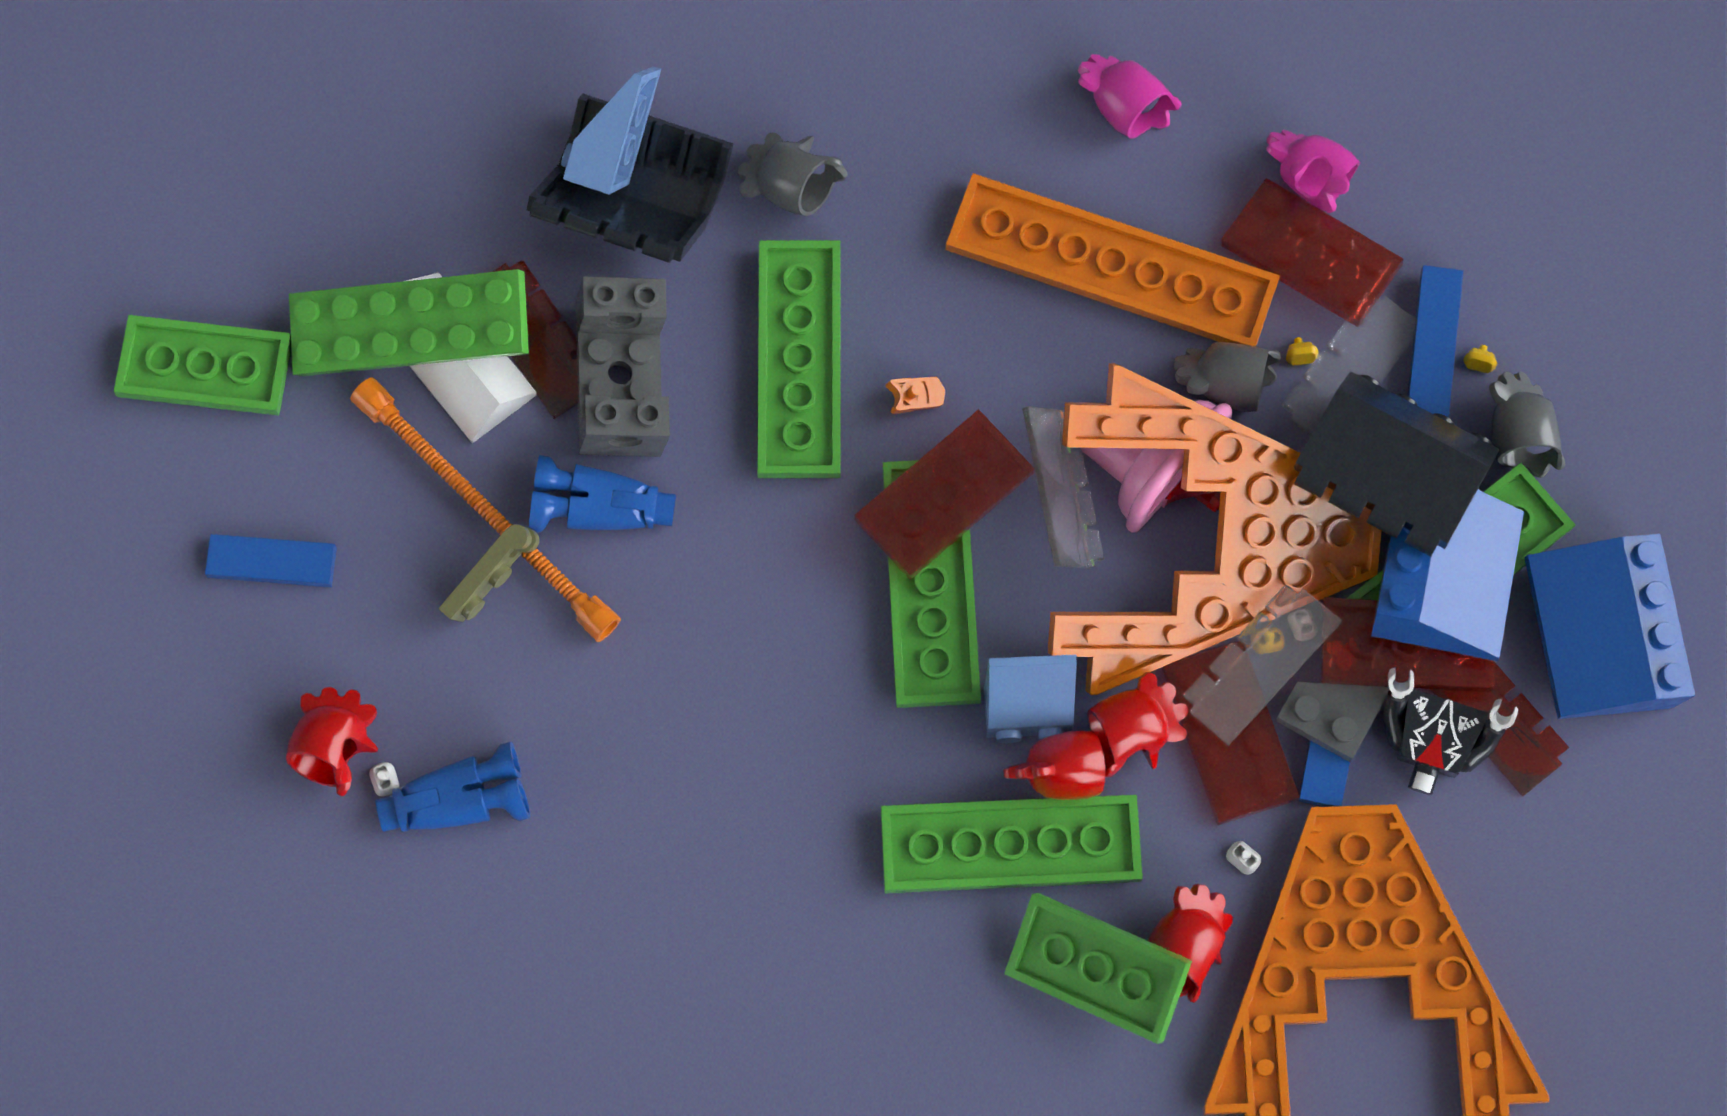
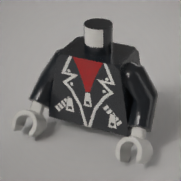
(1439, 733)

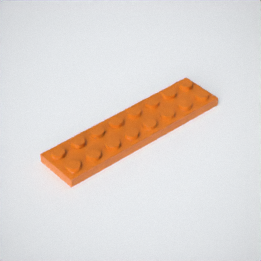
(1112, 262)

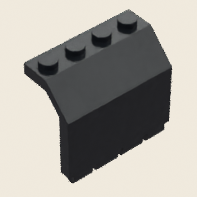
(667, 196)
(1395, 461)

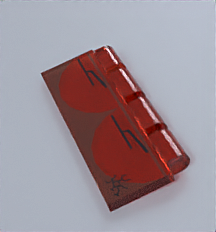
(549, 361)
(1521, 752)

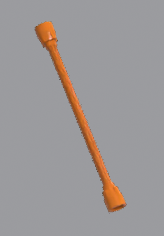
(378, 405)

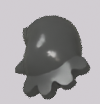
(785, 174)
(1228, 373)
(1522, 421)

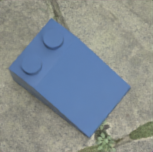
(609, 145)
(1029, 696)

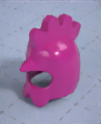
(1124, 91)
(1313, 166)

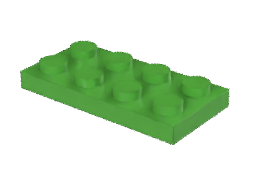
(203, 365)
(1098, 967)

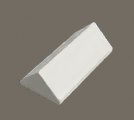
(476, 391)

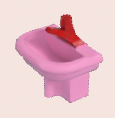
(1151, 477)

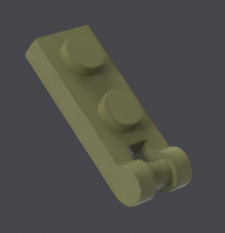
(489, 572)

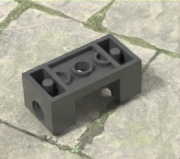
(621, 327)

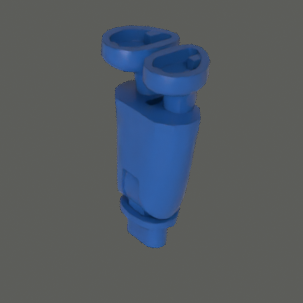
(597, 499)
(457, 794)

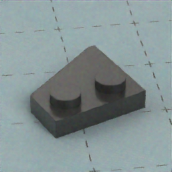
(1333, 714)

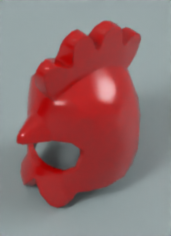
(1137, 721)
(329, 736)
(1064, 766)
(1194, 931)

